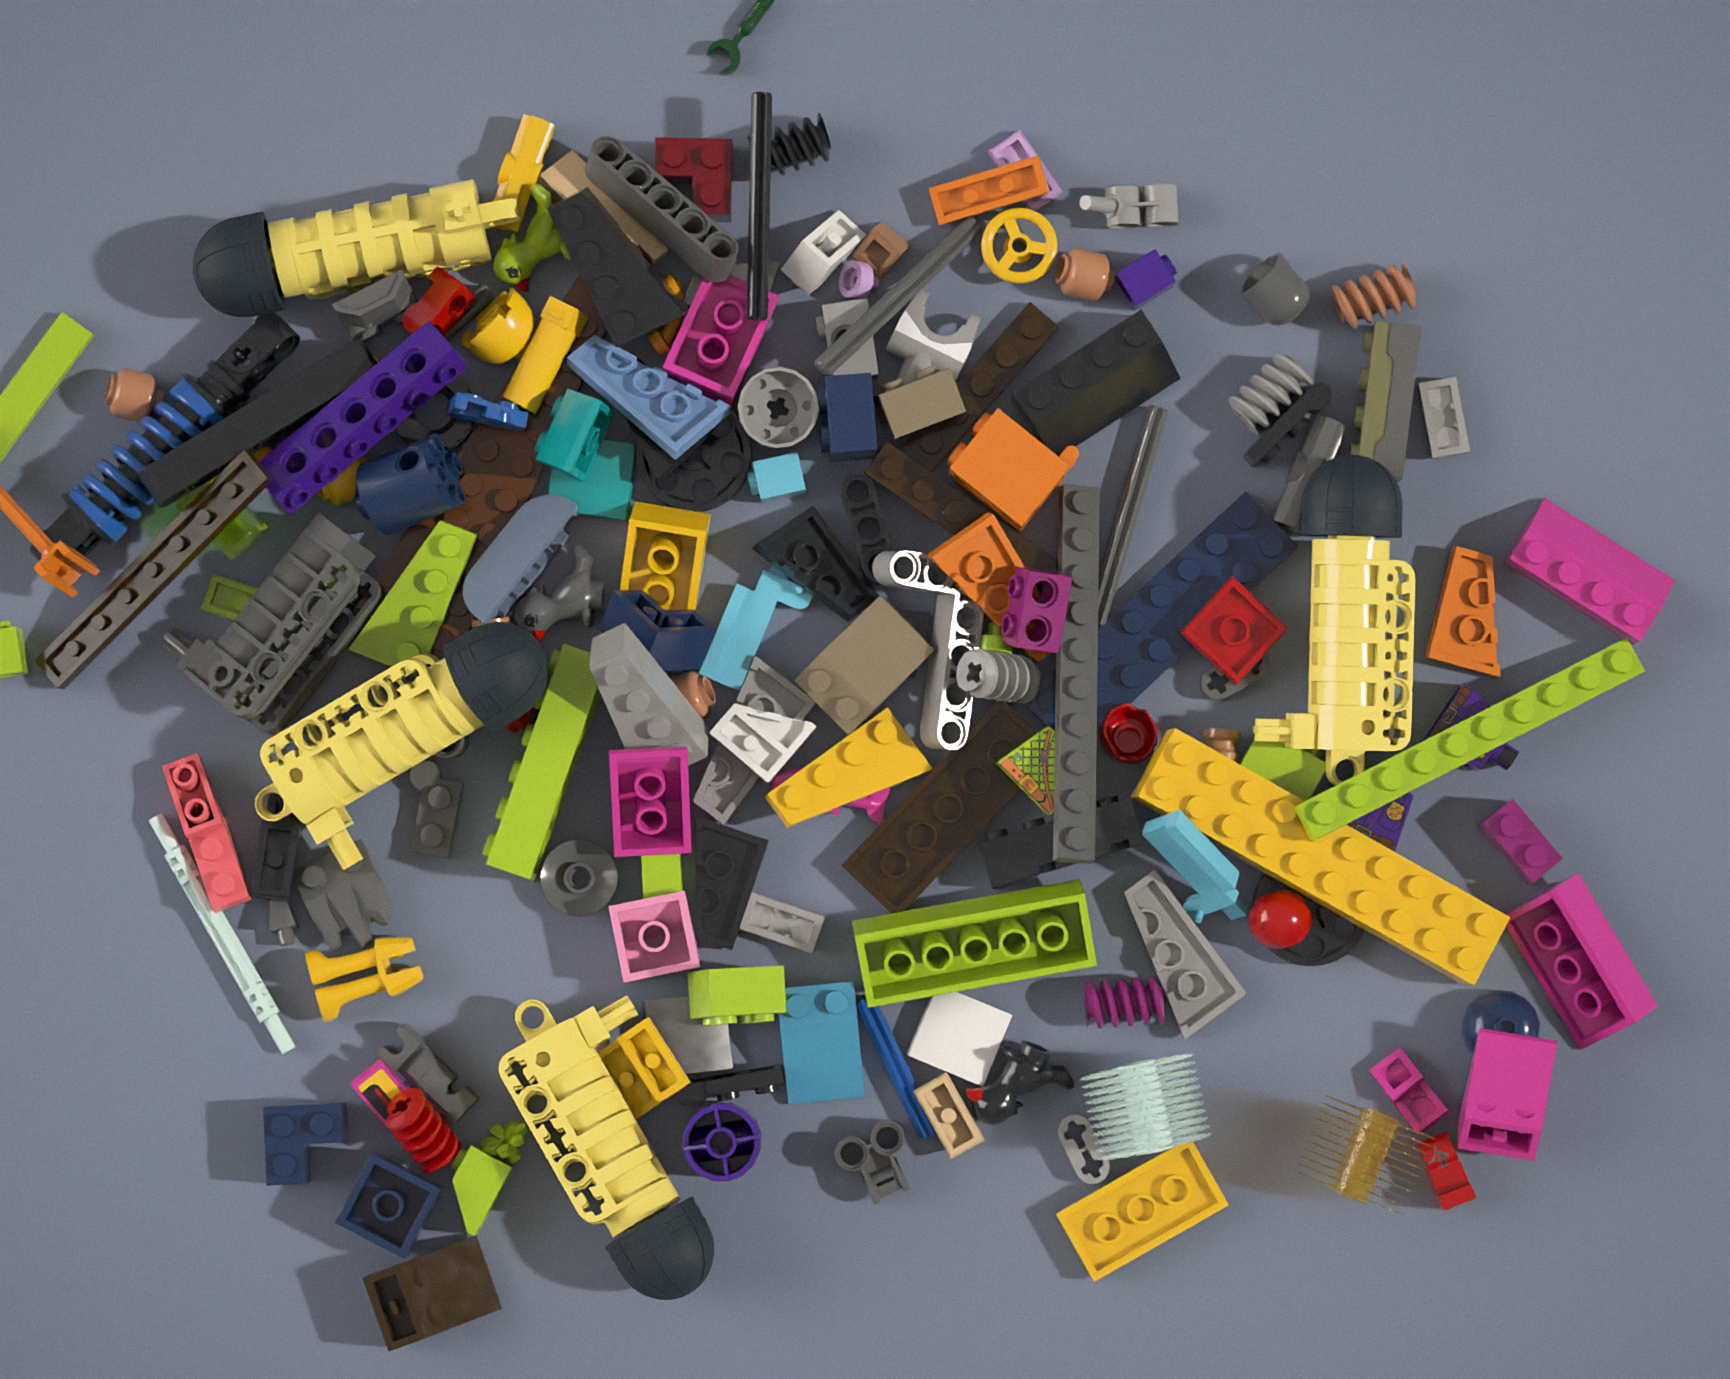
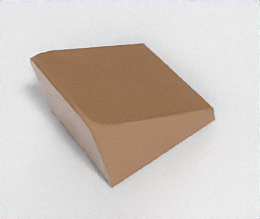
(881, 249)

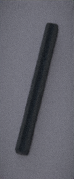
(759, 206)

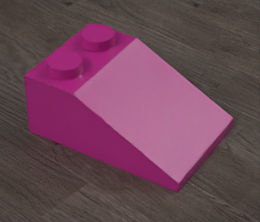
(717, 340)
(650, 801)

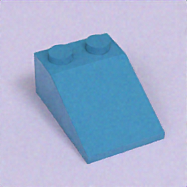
(821, 1043)

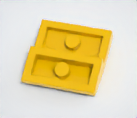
(643, 1068)

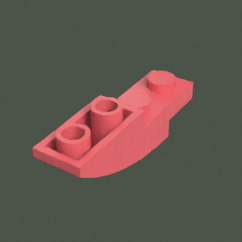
(207, 832)

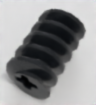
(799, 144)

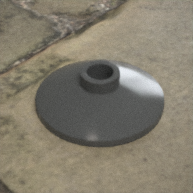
(564, 863)

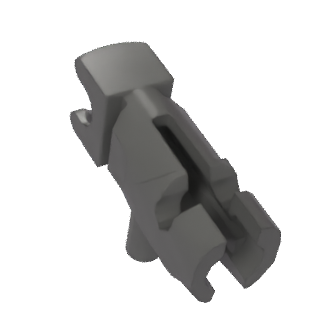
(428, 1073)

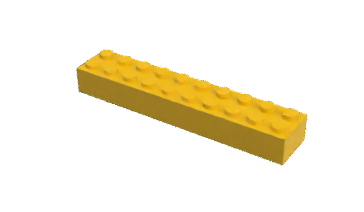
(1337, 871)

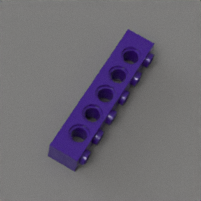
(361, 416)

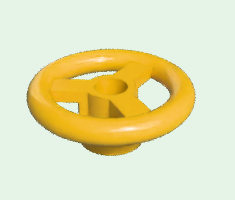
(1011, 257)

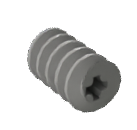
(1269, 392)
(998, 676)

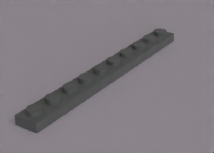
(1077, 678)

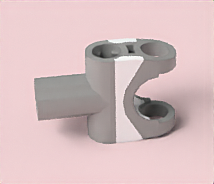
(924, 348)

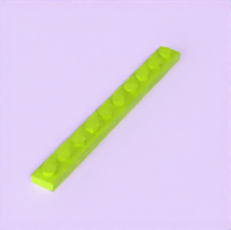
(1468, 739)

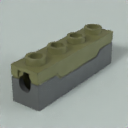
(1387, 394)

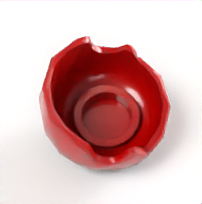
(1130, 735)
(1280, 919)

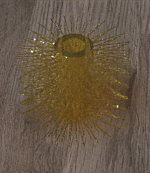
(1365, 1153)

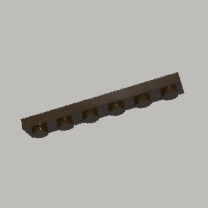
(983, 385)
(944, 503)

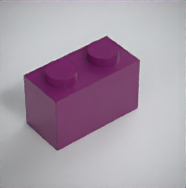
(1520, 841)

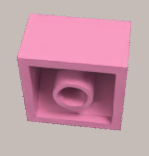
(654, 936)

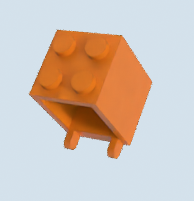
(1008, 469)

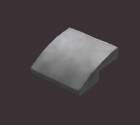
(692, 1044)

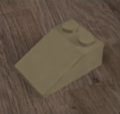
(864, 665)

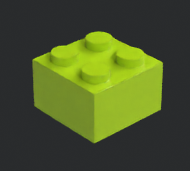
(745, 992)

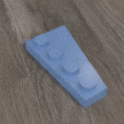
(658, 405)

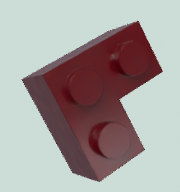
(703, 163)

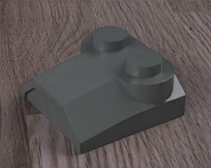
(376, 306)

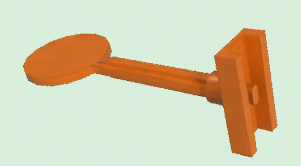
(59, 562)

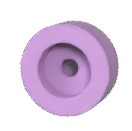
(857, 280)

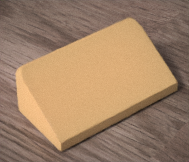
(949, 1115)

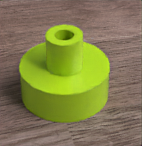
(994, 640)

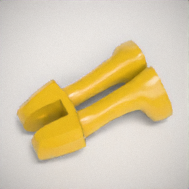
(325, 969)

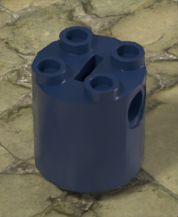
(409, 485)

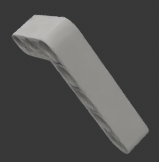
(945, 638)

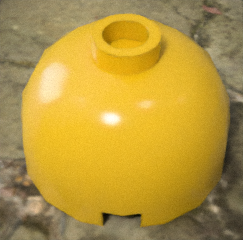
(501, 329)

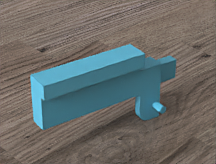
(746, 624)
(1199, 864)

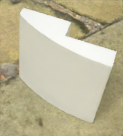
(959, 1036)

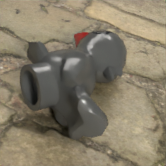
(572, 599)

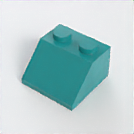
(574, 434)

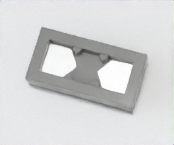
(1443, 418)
(782, 922)

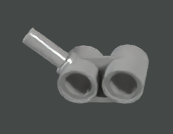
(1129, 208)

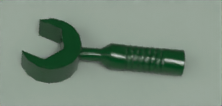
(744, 29)

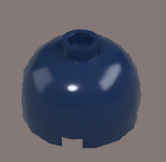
(1499, 1012)

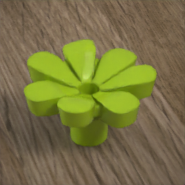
(505, 1141)

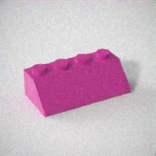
(1590, 572)
(1579, 962)

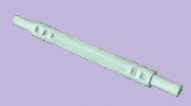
(222, 935)

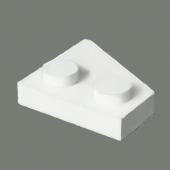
(761, 738)

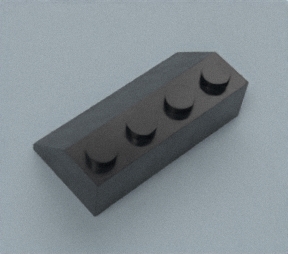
(1096, 384)

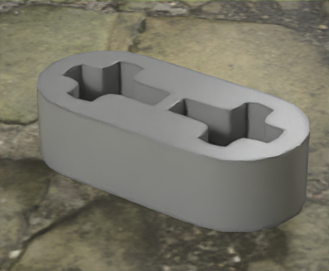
(1074, 1153)

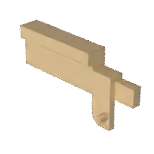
(569, 177)

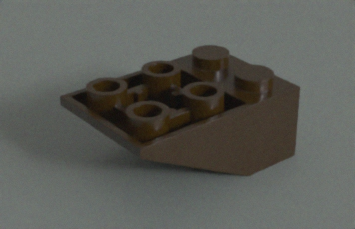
(432, 1293)

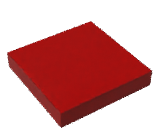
(1233, 630)

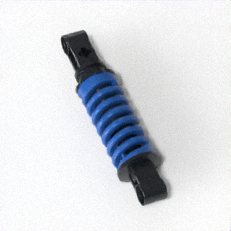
(195, 408)

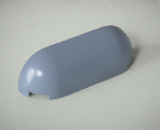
(517, 556)

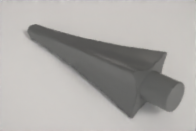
(282, 921)

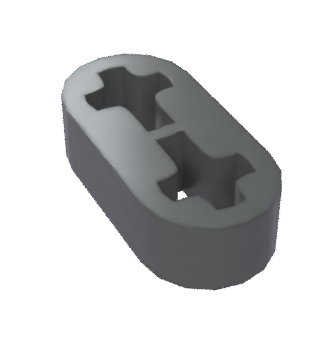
(1229, 687)

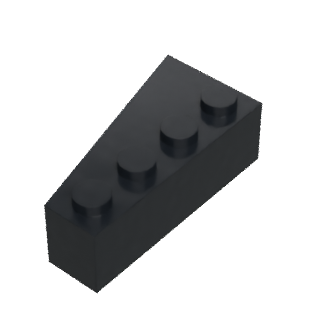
(616, 274)

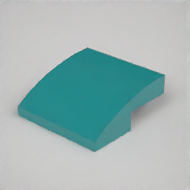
(607, 486)

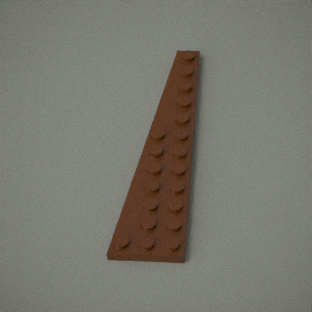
(496, 479)

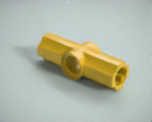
(524, 165)

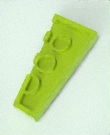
(419, 600)

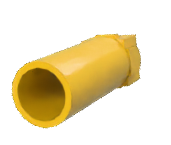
(544, 354)

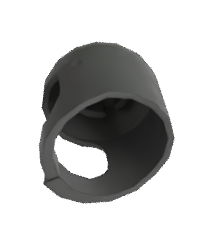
(1276, 294)

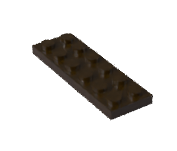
(941, 813)

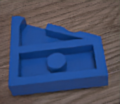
(475, 409)

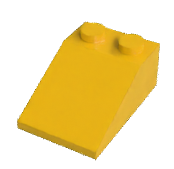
(665, 554)

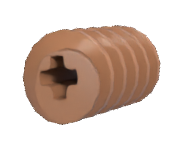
(1374, 296)

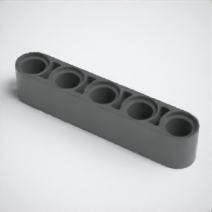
(661, 209)

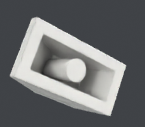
(823, 252)

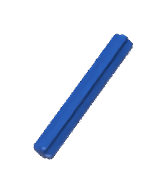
(895, 1066)

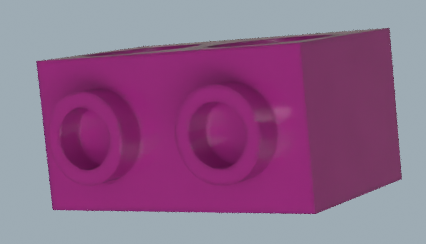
(1047, 609)

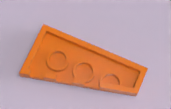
(981, 565)

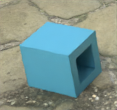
(777, 478)

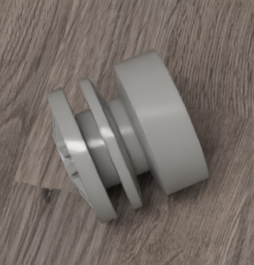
(799, 401)

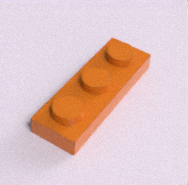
(989, 190)

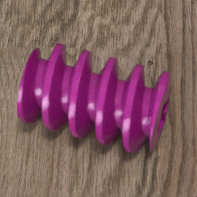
(1123, 1002)

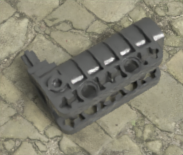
(284, 628)

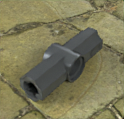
(1320, 446)

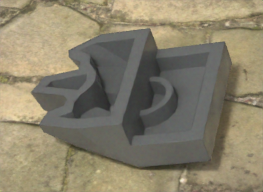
(344, 899)

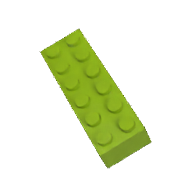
(546, 766)
(974, 943)

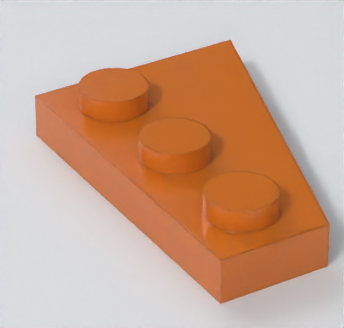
(1464, 617)

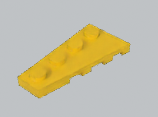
(858, 766)

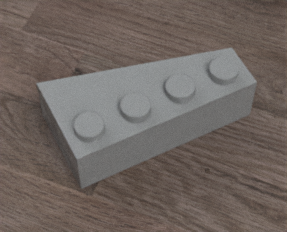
(643, 698)

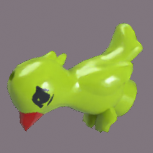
(542, 240)

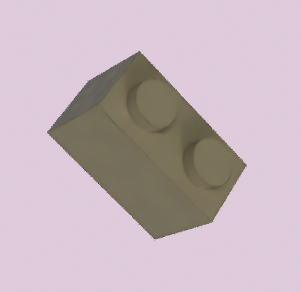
(919, 402)

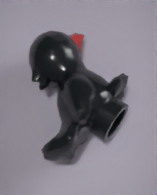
(1021, 1073)

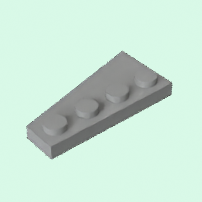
(1185, 962)

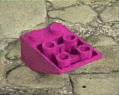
(1506, 1094)

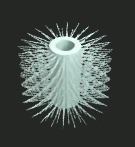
(1145, 1107)

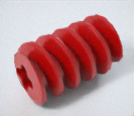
(421, 1130)

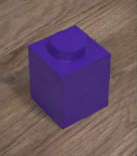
(1146, 278)

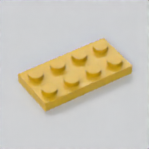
(1141, 1209)

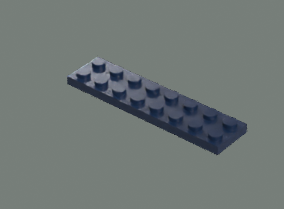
(1144, 633)

